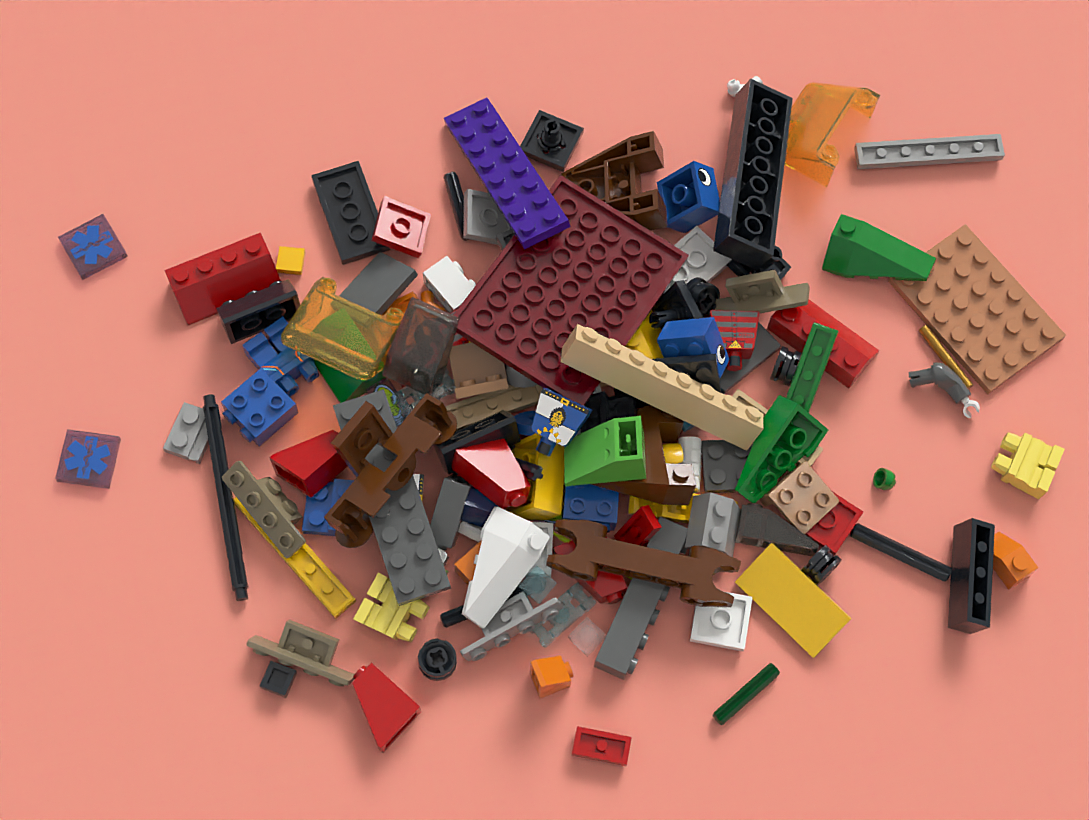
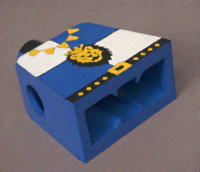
(557, 420)

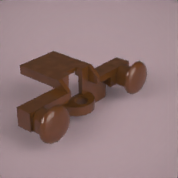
(424, 427)

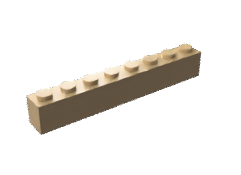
(662, 387)

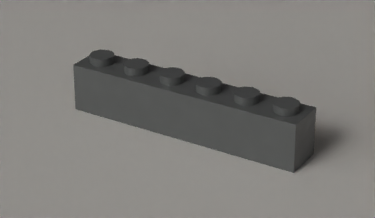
(638, 609)

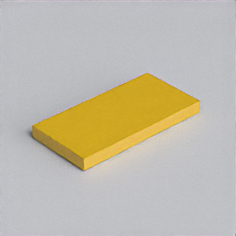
(793, 600)

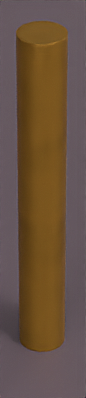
(943, 354)

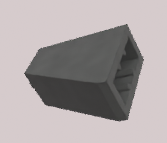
(449, 511)

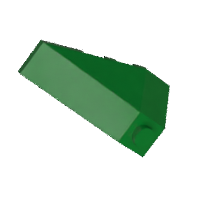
(867, 251)
(786, 438)

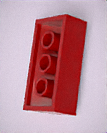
(221, 276)
(850, 352)

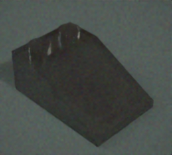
(421, 347)

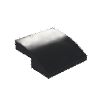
(608, 408)

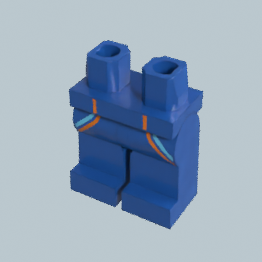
(283, 364)

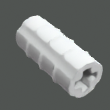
(692, 455)

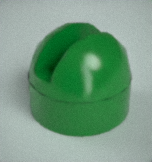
(884, 479)

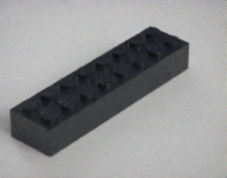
(753, 175)

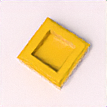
(290, 260)

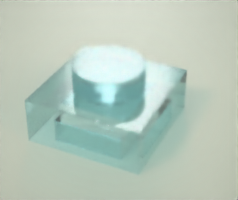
(537, 584)

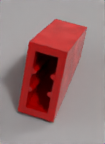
(309, 463)
(493, 472)
(606, 588)
(384, 705)

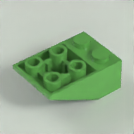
(607, 453)

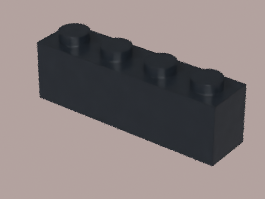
(971, 576)

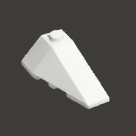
(505, 557)

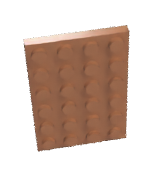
(980, 311)

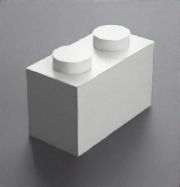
(448, 283)

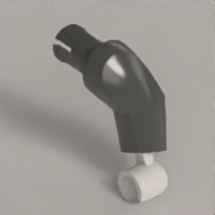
(947, 380)

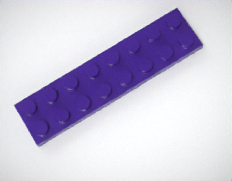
(506, 173)

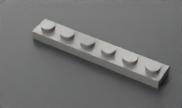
(929, 151)

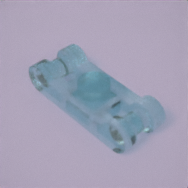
(399, 398)
(566, 616)

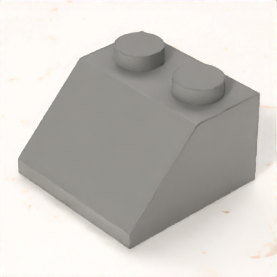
(713, 523)

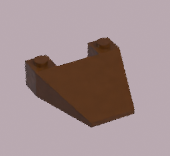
(616, 179)
(664, 481)

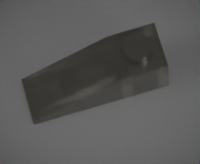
(762, 527)

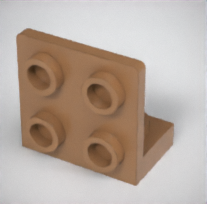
(476, 371)
(801, 497)

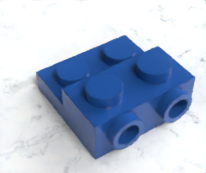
(319, 506)

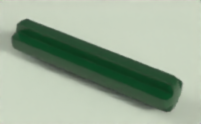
(746, 694)

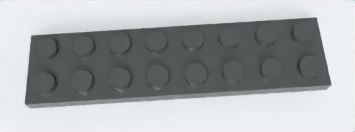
(402, 522)

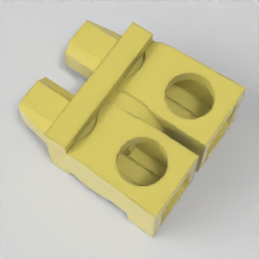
(1030, 463)
(389, 617)

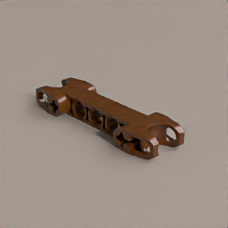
(688, 573)

